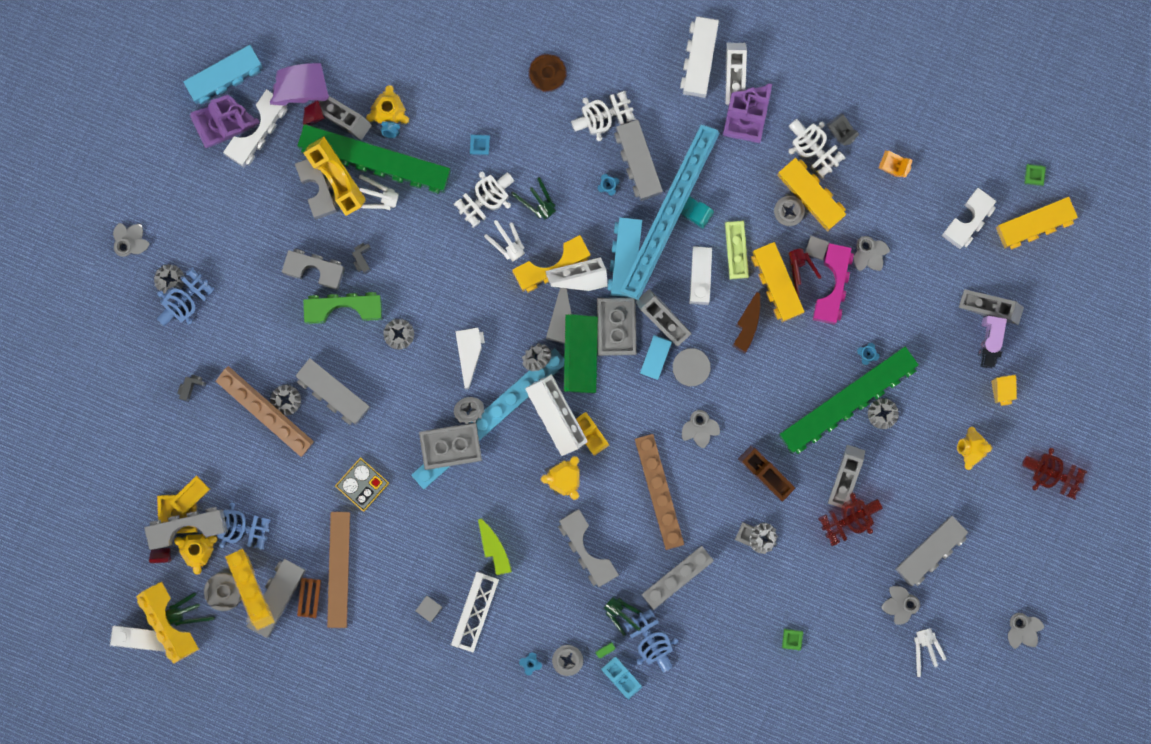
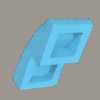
(655, 357)
(621, 678)

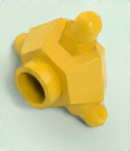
(388, 108)
(973, 448)
(564, 478)
(196, 550)

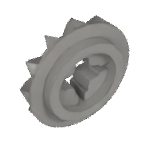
(798, 210)
(163, 272)
(399, 343)
(543, 359)
(294, 398)
(464, 405)
(879, 422)
(757, 543)
(564, 651)

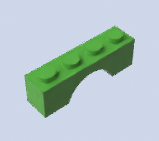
(318, 309)

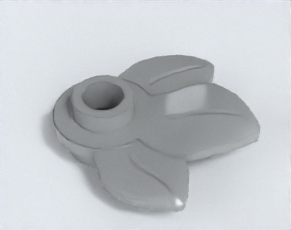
(131, 237)
(872, 256)
(700, 431)
(898, 605)
(1026, 632)

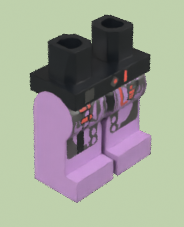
(993, 341)

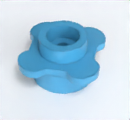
(390, 129)
(612, 181)
(873, 354)
(525, 663)

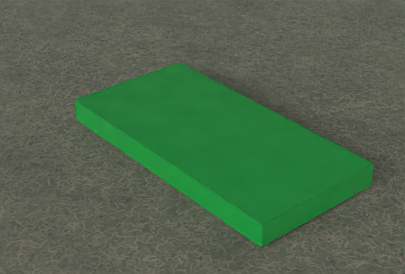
(580, 353)

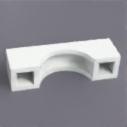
(242, 149)

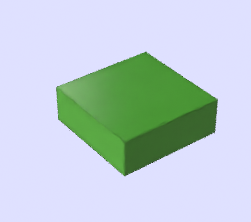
(1035, 175)
(792, 639)
(605, 650)

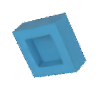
(479, 144)

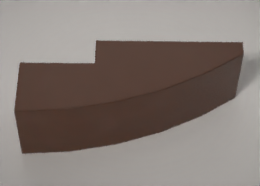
(748, 324)
(766, 473)

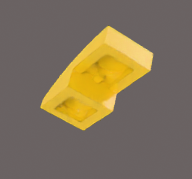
(595, 439)

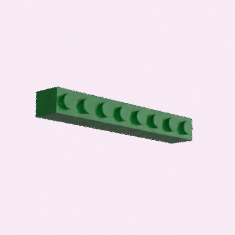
(380, 160)
(845, 402)

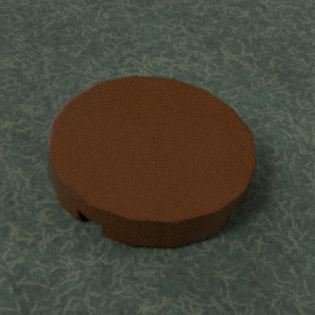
(547, 73)

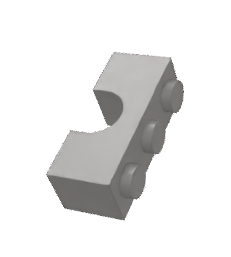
(323, 203)
(297, 263)

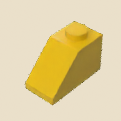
(1004, 389)

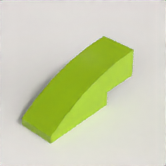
(494, 548)

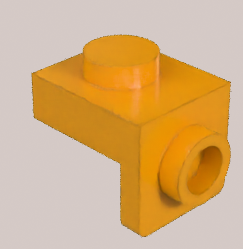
(895, 164)

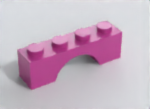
(837, 260)

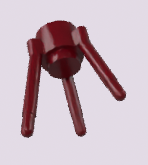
(797, 260)

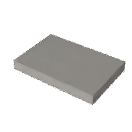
(616, 326)
(450, 446)

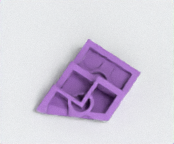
(299, 84)
(747, 113)
(222, 121)

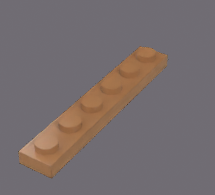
(264, 411)
(659, 492)

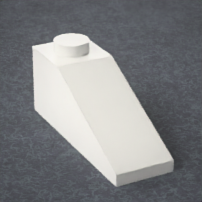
(735, 68)
(580, 276)
(700, 276)
(469, 348)
(135, 638)

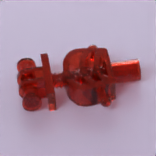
(1037, 466)
(867, 510)

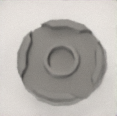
(691, 367)
(222, 592)

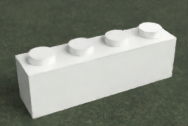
(700, 58)
(556, 415)

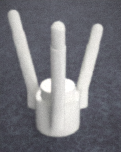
(389, 197)
(514, 250)
(927, 638)

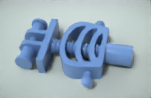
(170, 312)
(243, 529)
(661, 657)

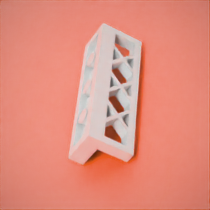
(466, 614)

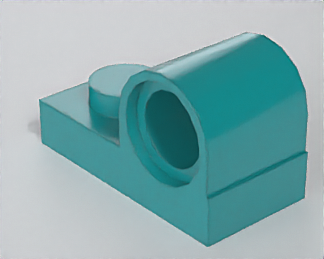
(697, 212)

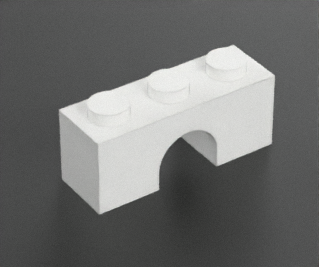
(960, 233)

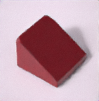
(312, 114)
(160, 555)

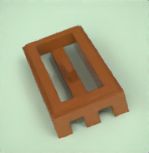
(301, 598)

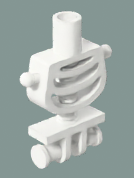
(586, 121)
(801, 132)
(500, 185)

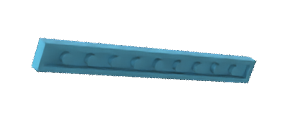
(669, 212)
(498, 411)

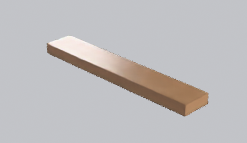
(338, 570)

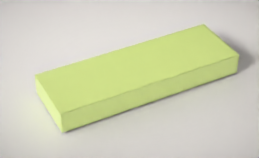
(736, 250)

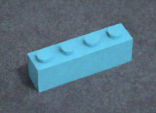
(223, 74)
(625, 250)

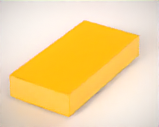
(189, 495)

